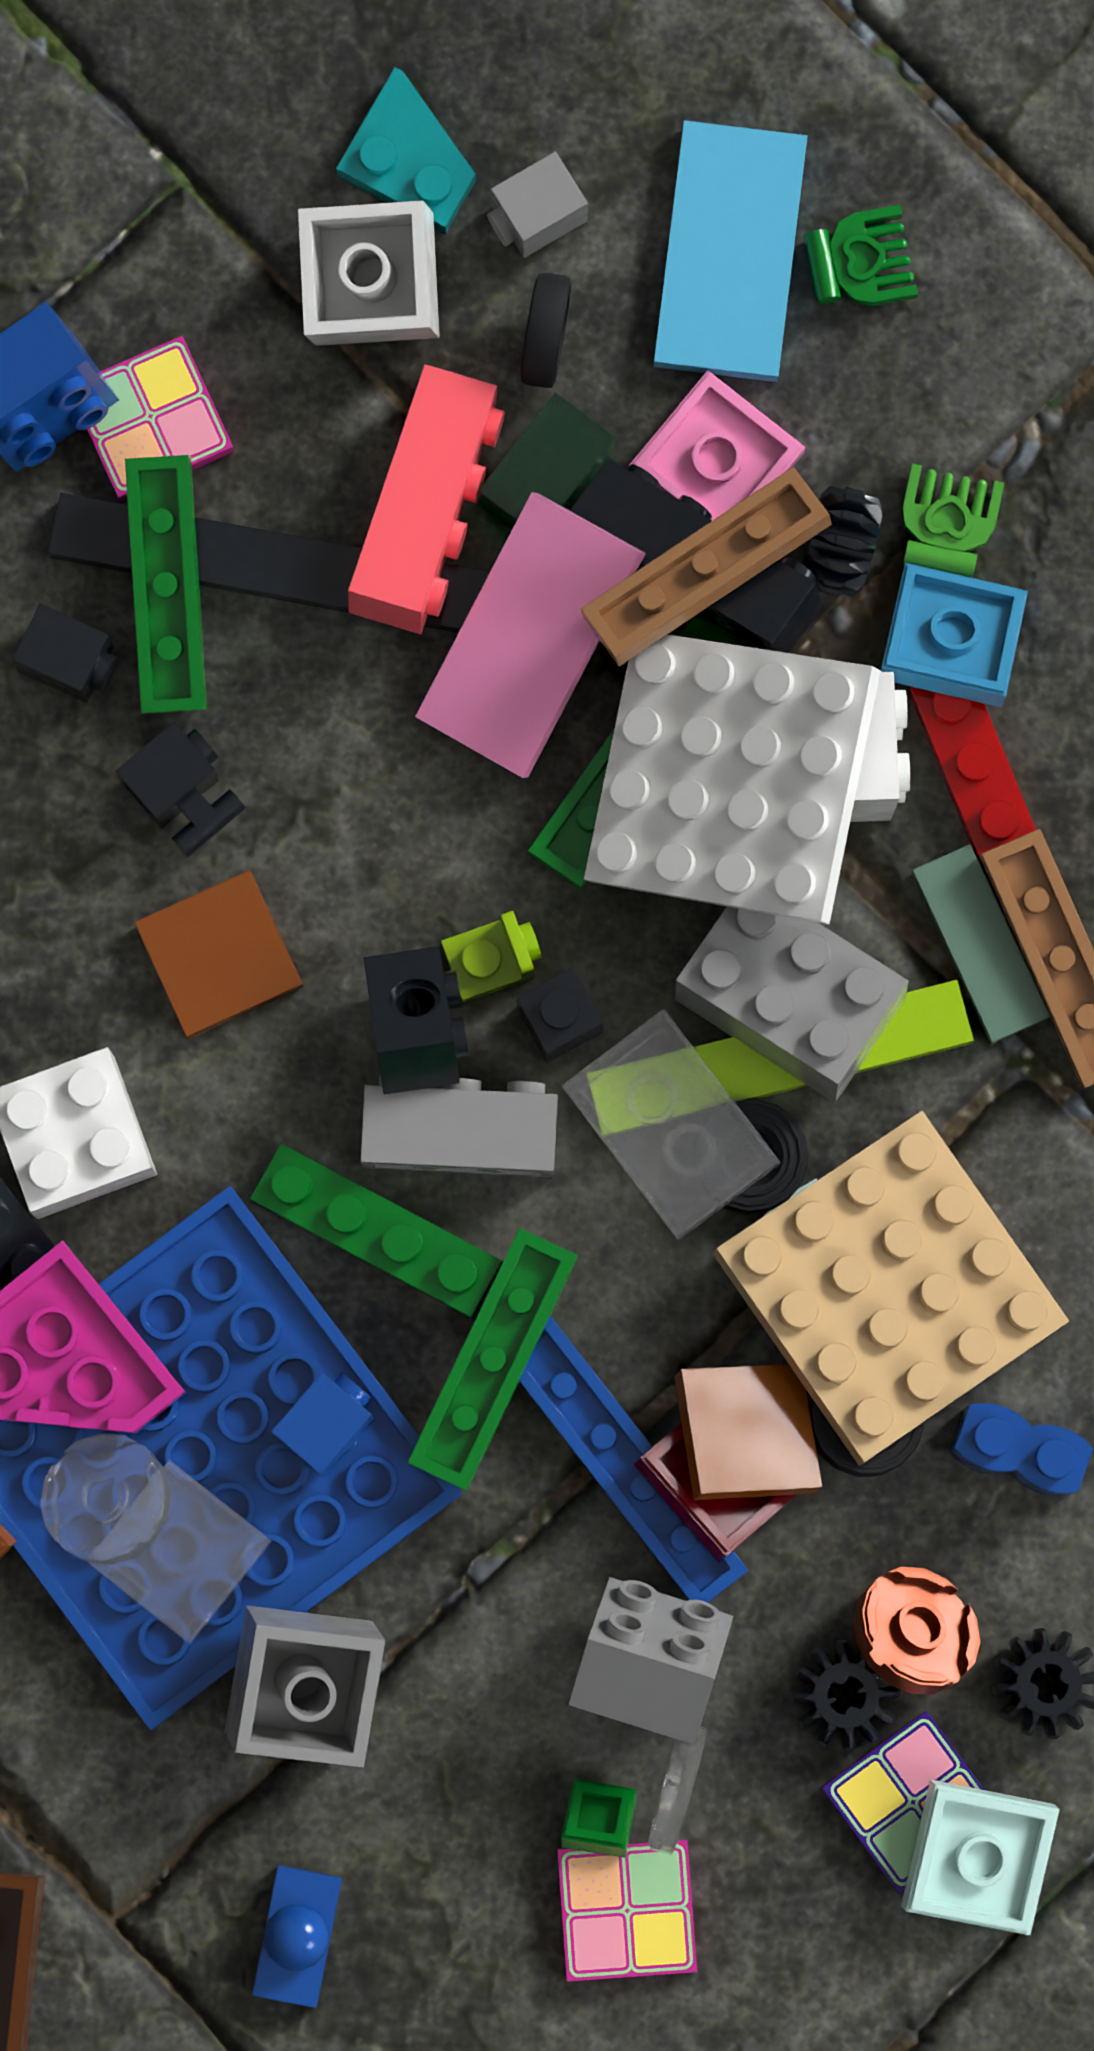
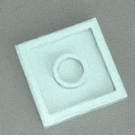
(980, 1857)

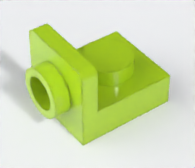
(492, 956)

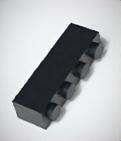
(761, 613)

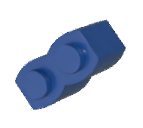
(1038, 1456)

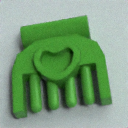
(947, 528)

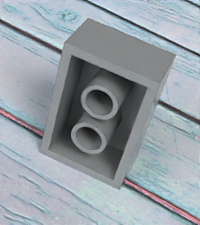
(792, 994)

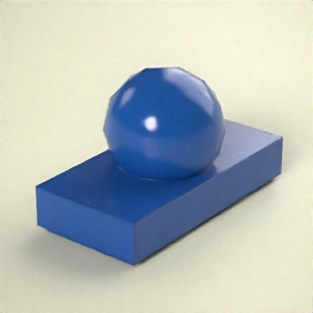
(297, 1936)

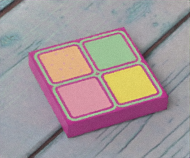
(158, 413)
(627, 1913)

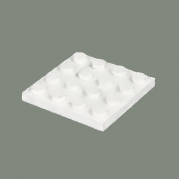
(733, 776)

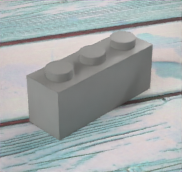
(461, 1129)

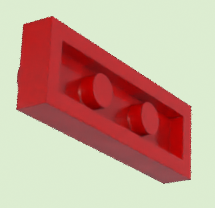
(973, 769)

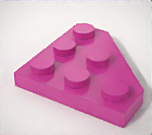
(74, 1353)

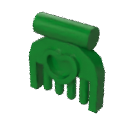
(855, 259)

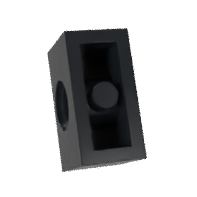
(413, 1021)

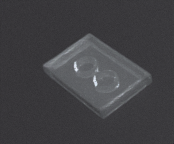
(671, 1124)

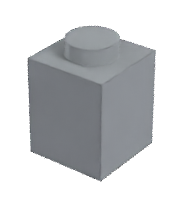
(537, 206)

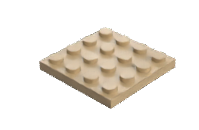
(890, 1287)

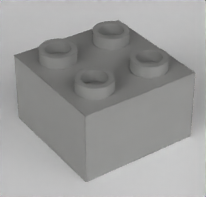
(651, 1659)

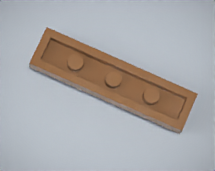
(706, 566)
(1049, 940)

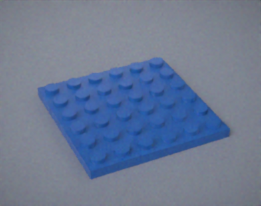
(244, 1349)

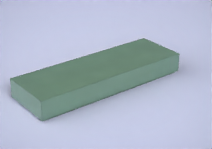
(980, 944)

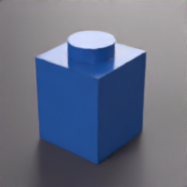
(325, 1421)

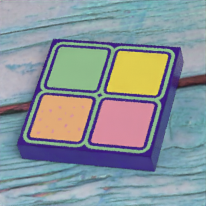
(887, 1791)

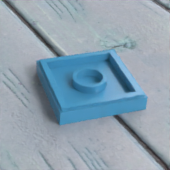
(954, 634)

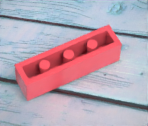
(424, 499)

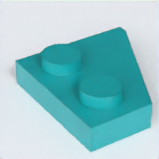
(407, 154)

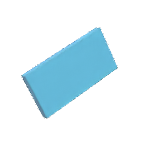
(730, 251)

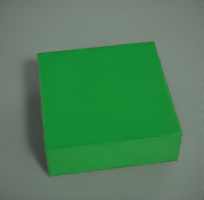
(599, 1818)

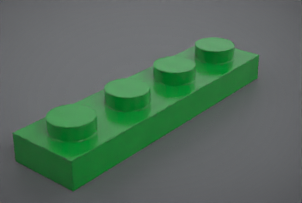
(166, 583)
(377, 1231)
(493, 1359)

